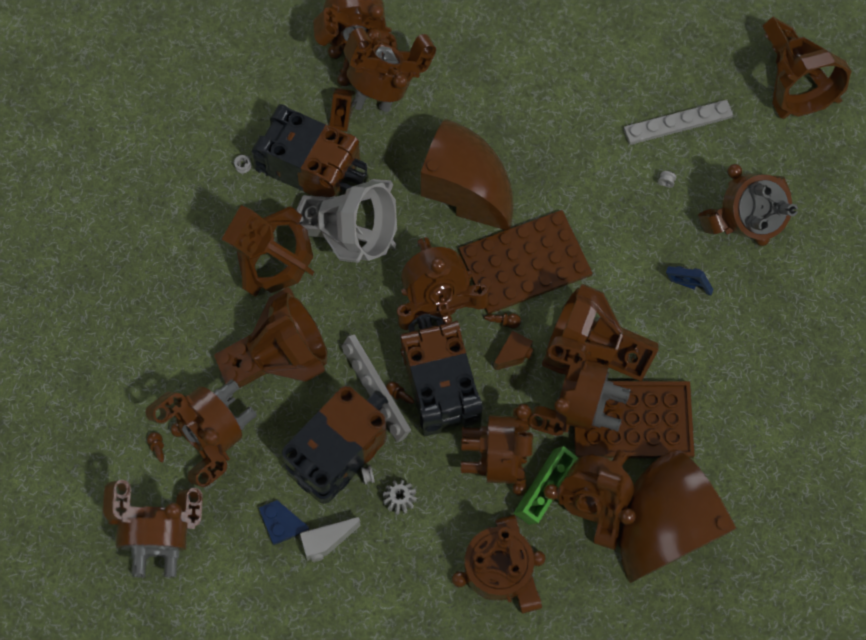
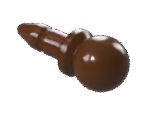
(342, 78)
(512, 321)
(398, 392)
(156, 445)

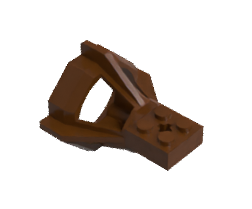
(802, 57)
(254, 237)
(280, 333)
(604, 339)

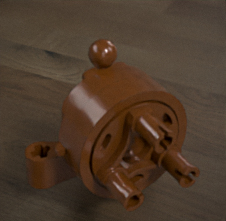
(437, 285)
(502, 448)
(598, 492)
(502, 565)

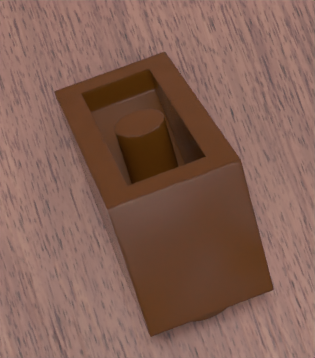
(341, 109)
(514, 351)

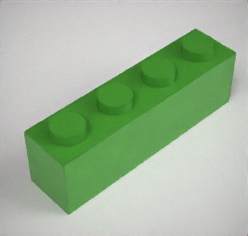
(553, 472)

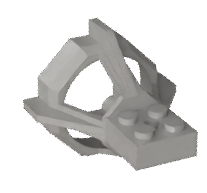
(337, 216)

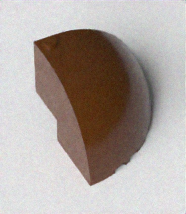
(468, 175)
(674, 516)

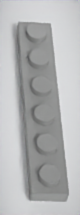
(678, 122)
(372, 382)

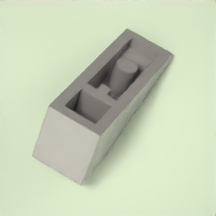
(325, 539)

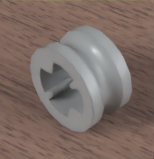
(237, 161)
(667, 179)
(367, 474)

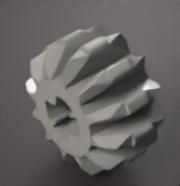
(408, 497)

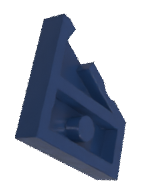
(689, 278)
(281, 522)

